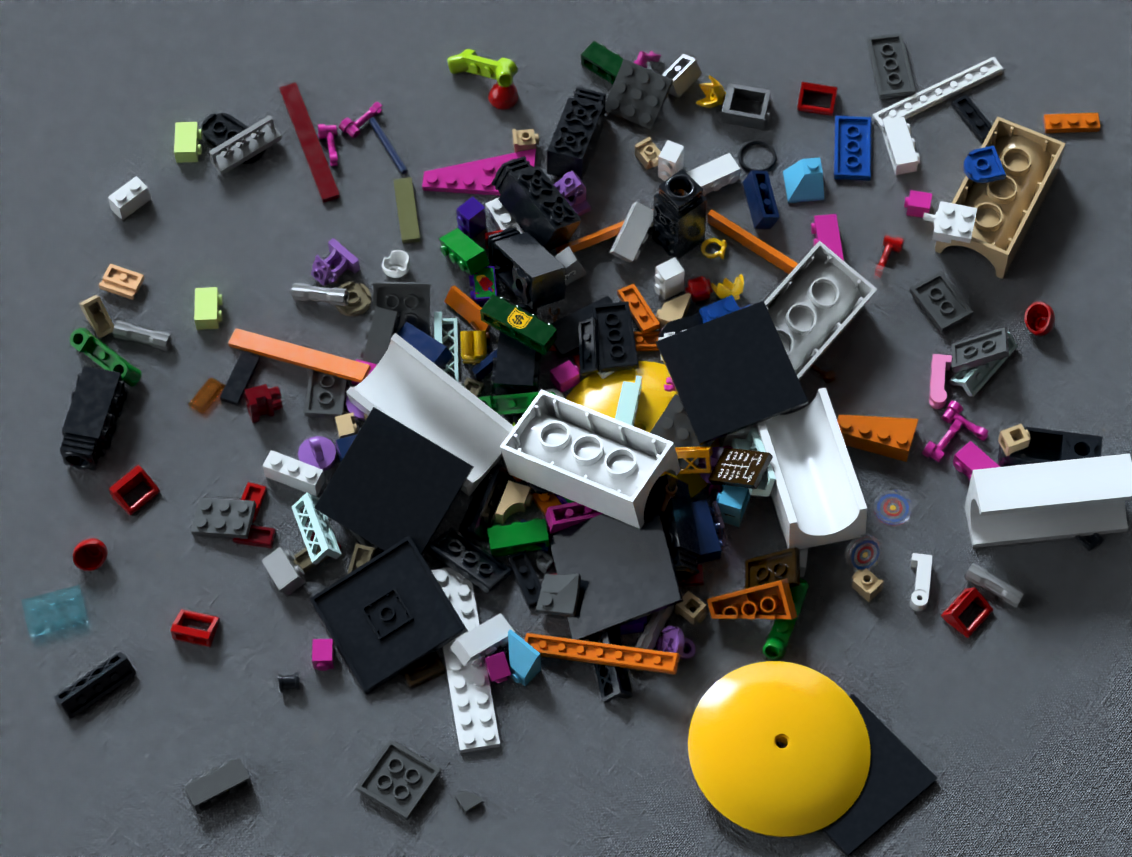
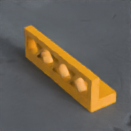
(694, 452)

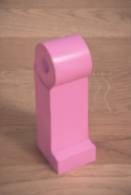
(937, 394)

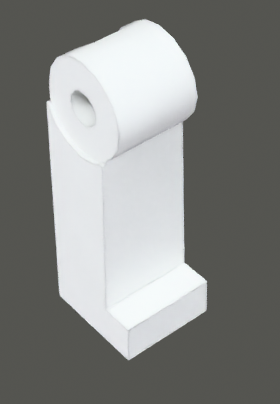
(922, 581)

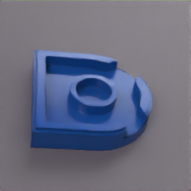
(984, 165)

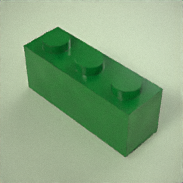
(463, 251)
(517, 537)

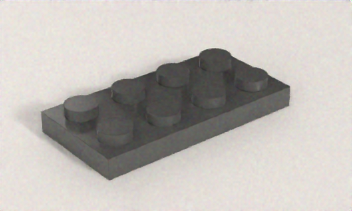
(890, 66)

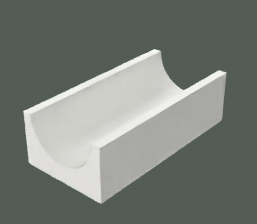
(816, 305)
(434, 406)
(588, 457)
(814, 476)
(1048, 500)

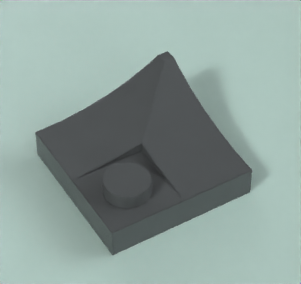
(559, 594)

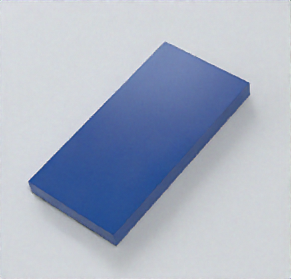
(852, 148)

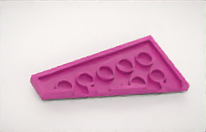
(472, 176)

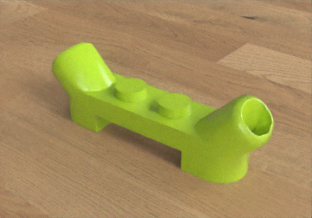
(468, 61)

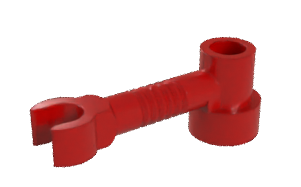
(891, 244)

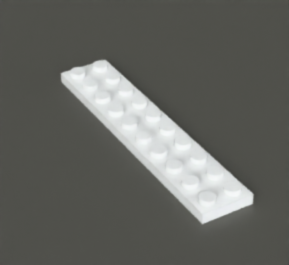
(468, 684)

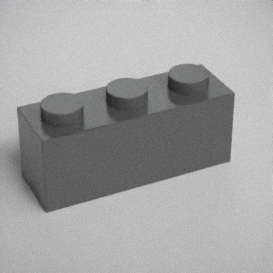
(379, 335)
(218, 785)

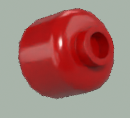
(699, 288)

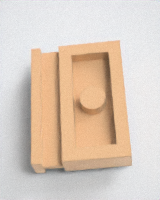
(121, 281)

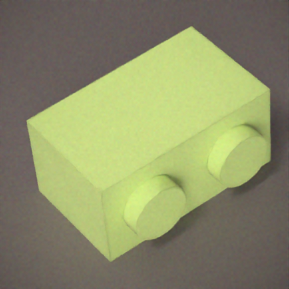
(187, 142)
(207, 308)

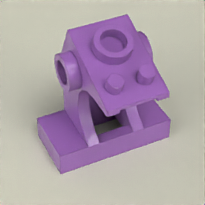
(572, 186)
(340, 258)

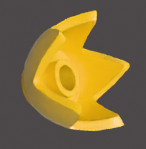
(714, 94)
(728, 288)

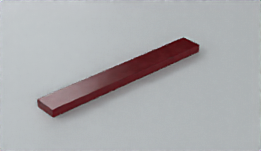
(309, 142)

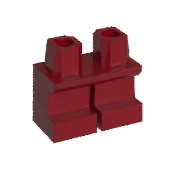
(262, 401)

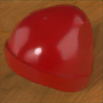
(503, 97)
(1039, 318)
(90, 554)

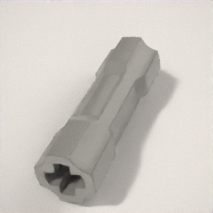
(306, 292)
(154, 338)
(1007, 592)
(653, 629)

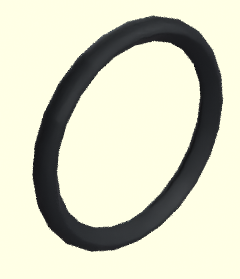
(761, 143)

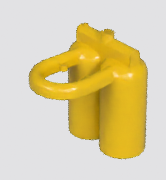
(473, 346)

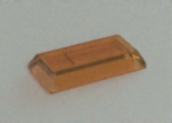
(206, 395)

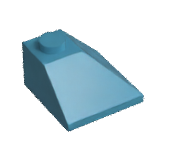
(804, 181)
(523, 659)

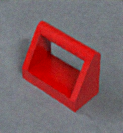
(821, 89)
(128, 483)
(951, 614)
(194, 635)

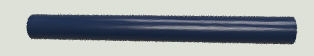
(390, 149)

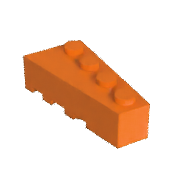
(879, 435)
(758, 602)

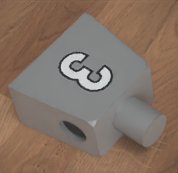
(573, 267)

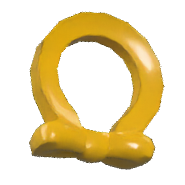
(723, 244)

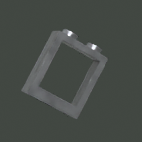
(742, 118)

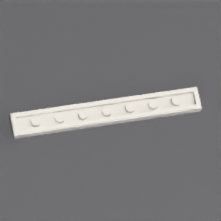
(940, 91)

